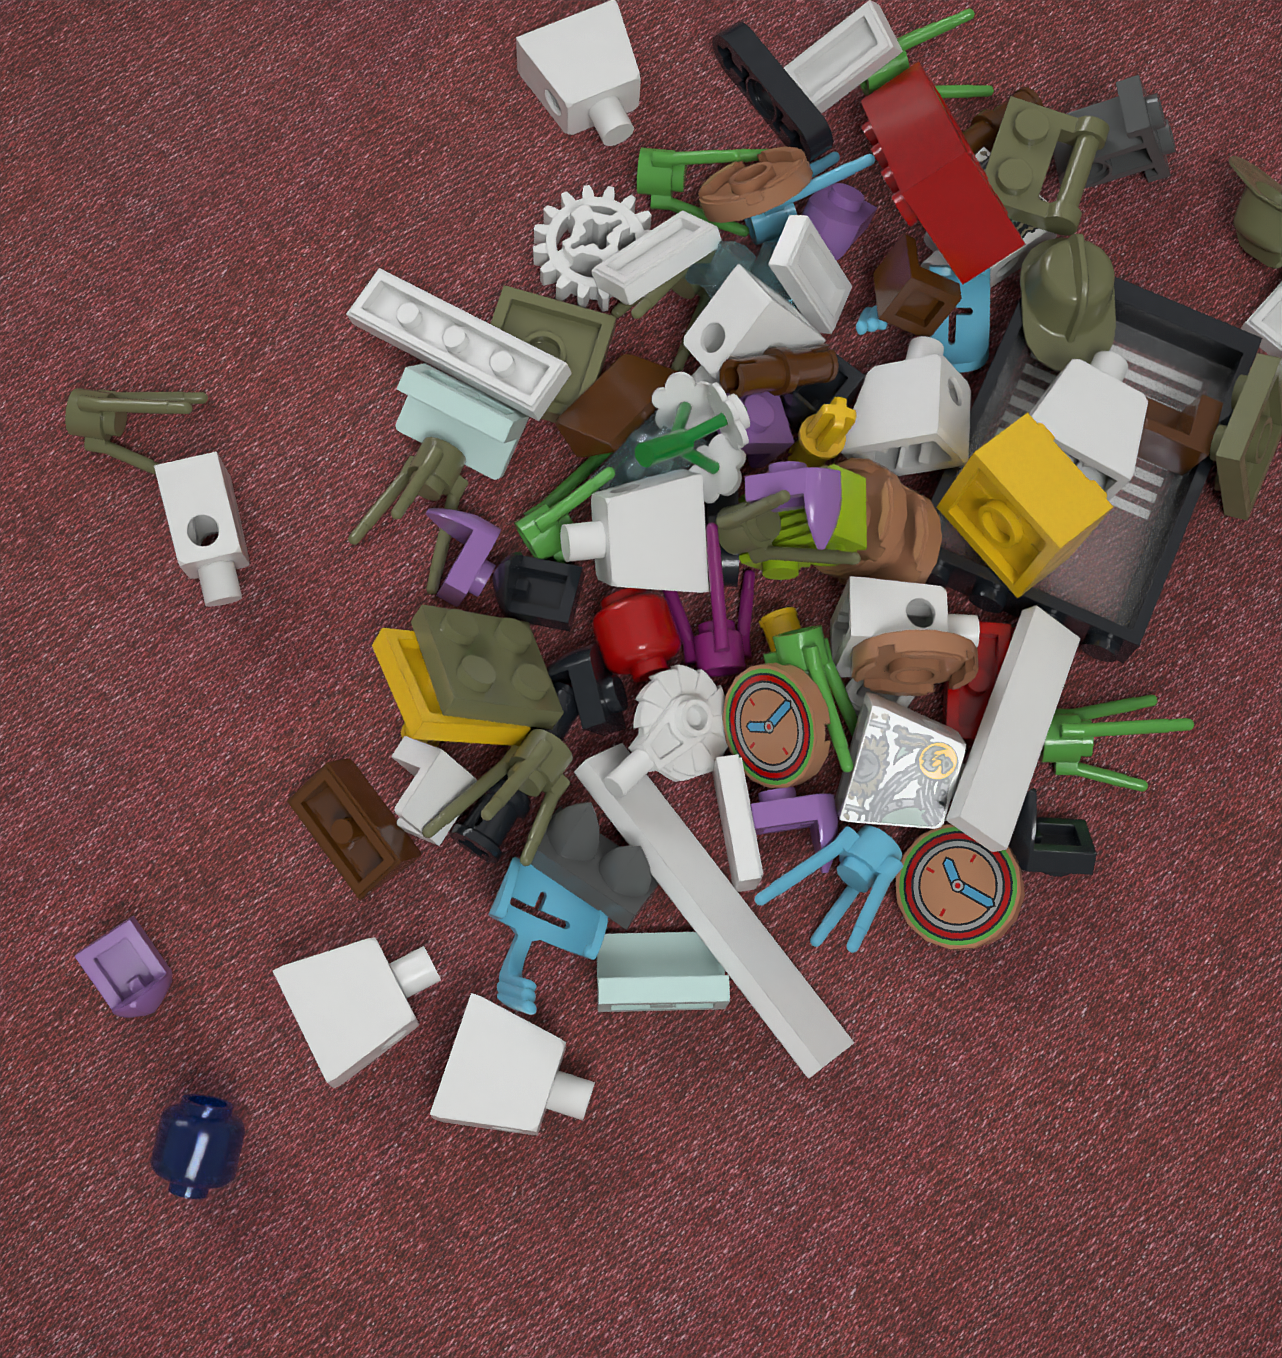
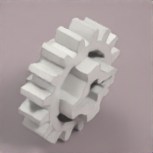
(596, 231)

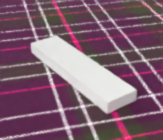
(459, 344)
(1013, 730)

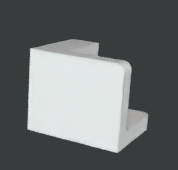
(434, 787)

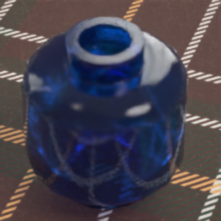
(197, 1145)

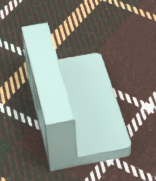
(461, 416)
(659, 973)

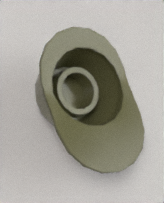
(1259, 214)
(1067, 301)

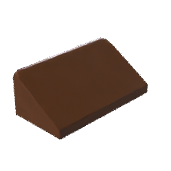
(612, 406)
(353, 827)

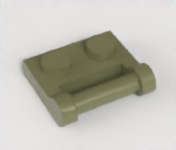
(1023, 157)

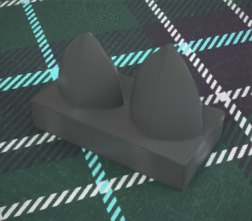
(593, 866)

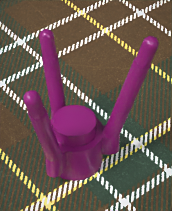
(718, 647)

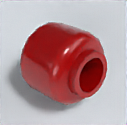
(636, 633)

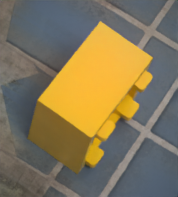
(1023, 504)

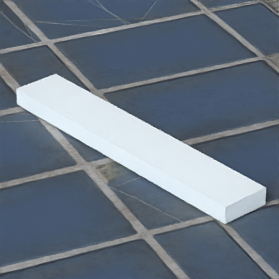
(719, 916)

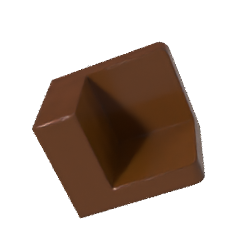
(911, 294)
(1176, 437)

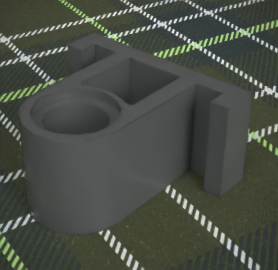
(1136, 139)

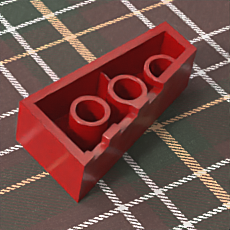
(937, 174)

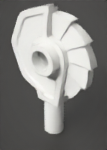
(676, 727)

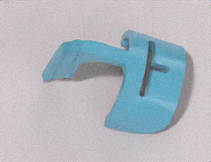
(972, 329)
(580, 936)

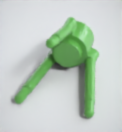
(918, 36)
(664, 172)
(542, 524)
(811, 653)
(1073, 736)

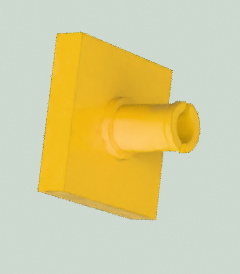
(416, 699)

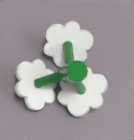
(692, 413)

